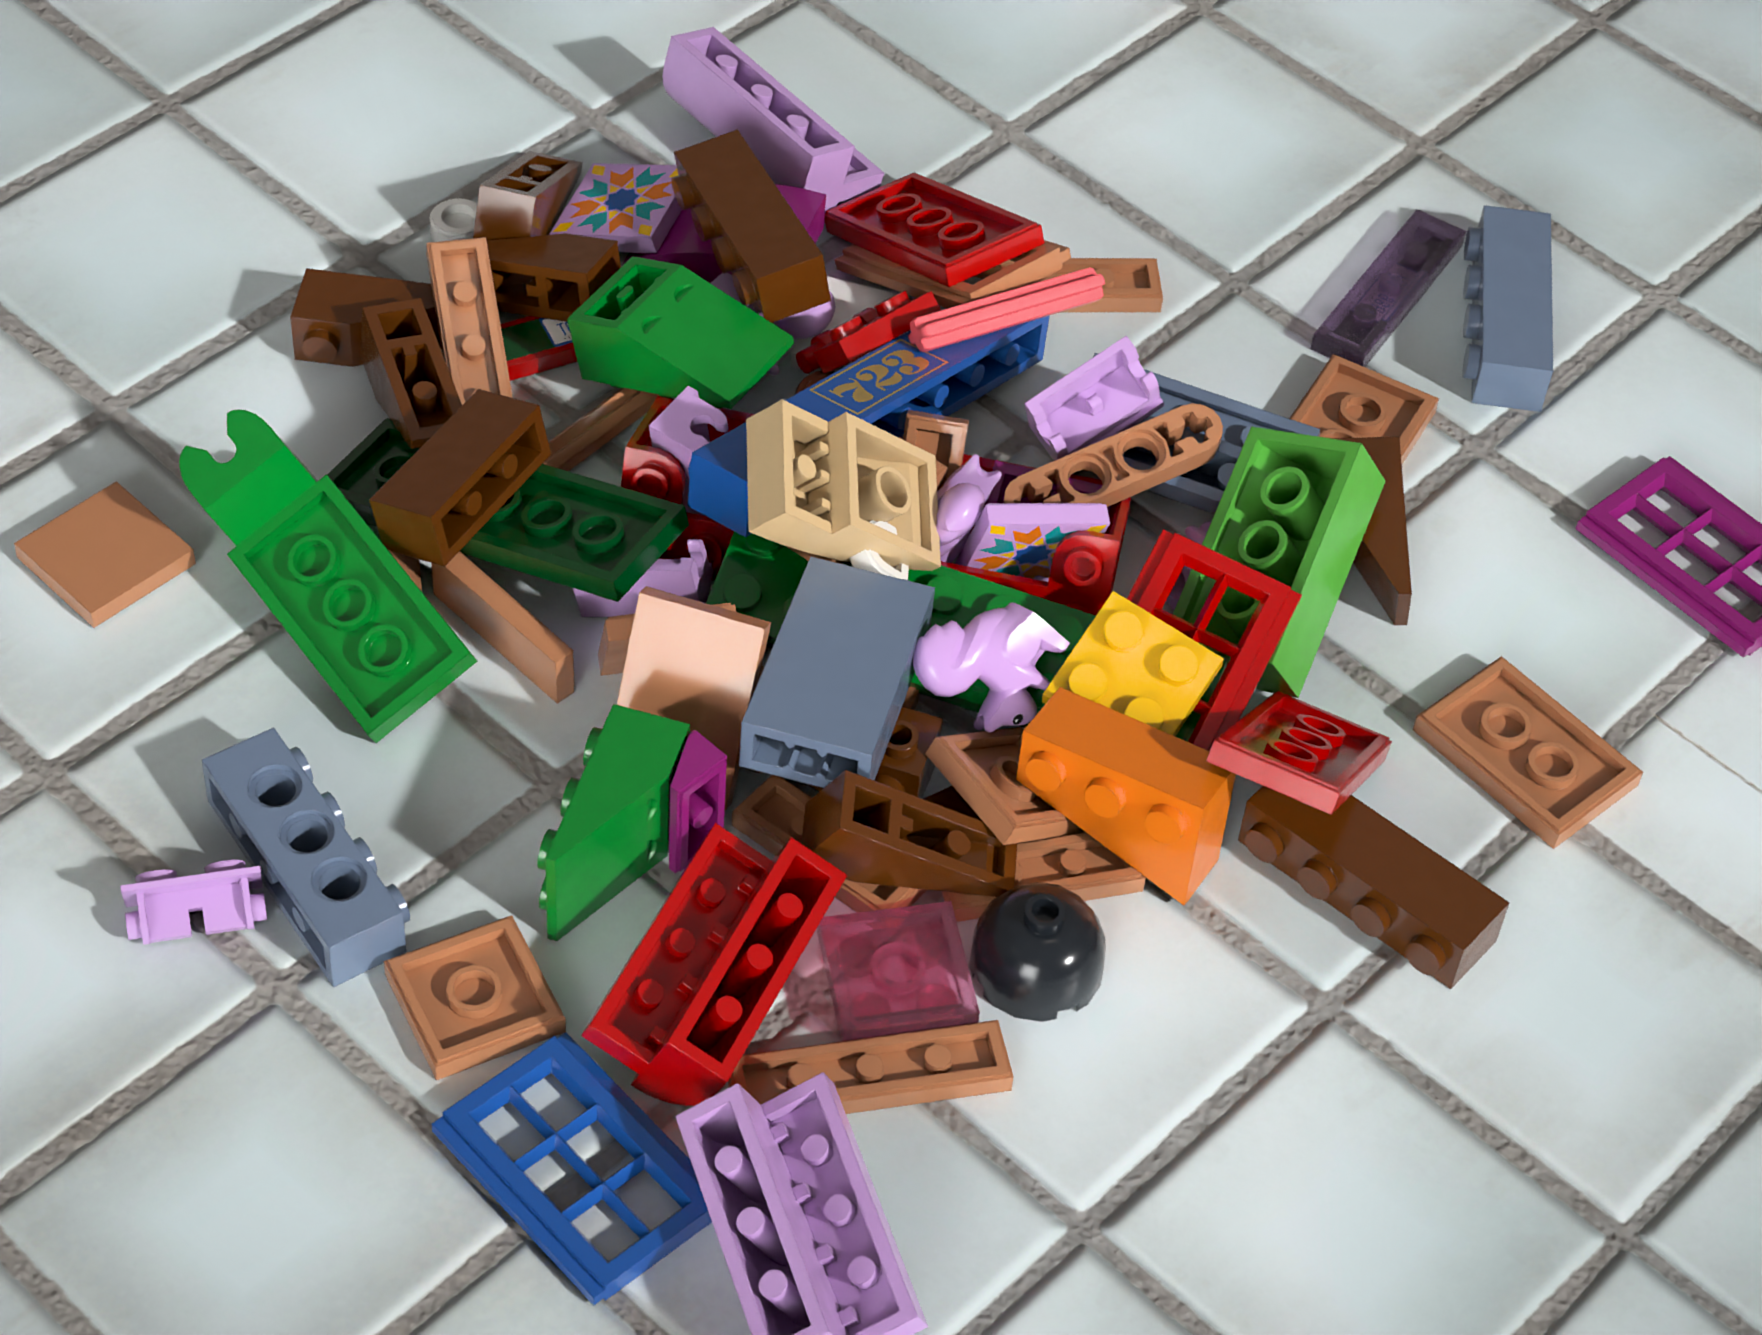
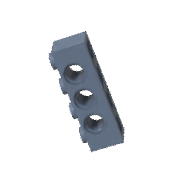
(306, 855)

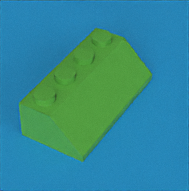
(1298, 517)

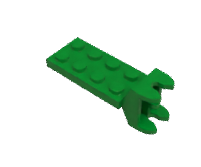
(326, 577)

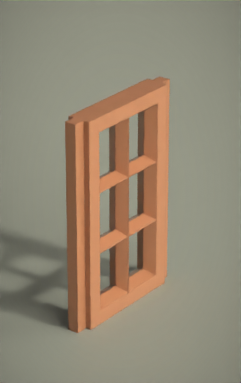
(1026, 270)

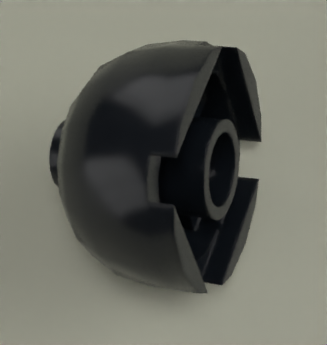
(1038, 951)

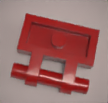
(864, 332)

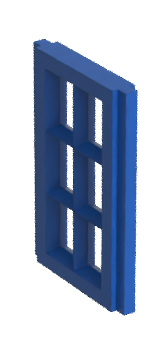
(533, 1209)

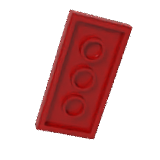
(933, 229)
(1300, 751)

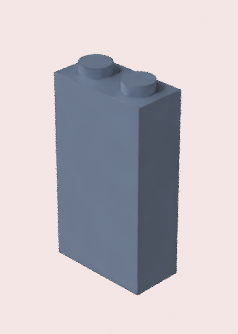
(835, 675)

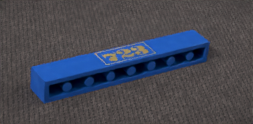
(879, 391)

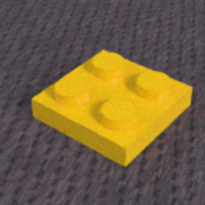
(1138, 666)

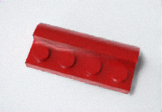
(712, 965)

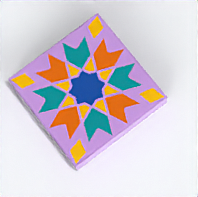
(623, 205)
(1024, 536)

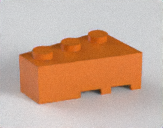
(1129, 788)

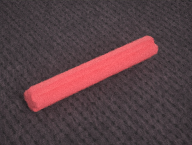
(1006, 309)

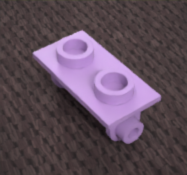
(168, 899)

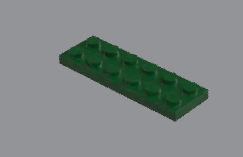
(550, 528)

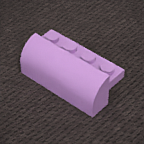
(788, 138)
(798, 1214)

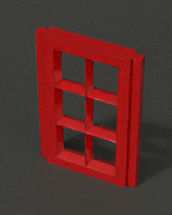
(1257, 642)

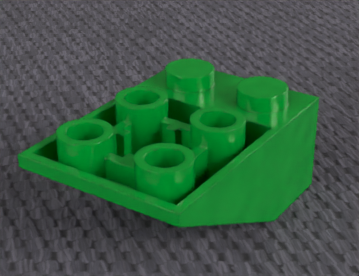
(670, 329)
(611, 816)

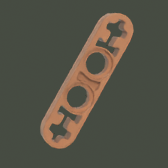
(1107, 460)

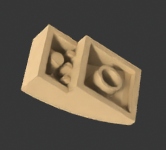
(825, 481)

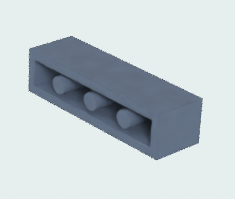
(1509, 308)

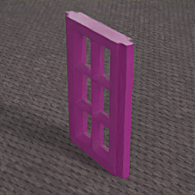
(1663, 575)

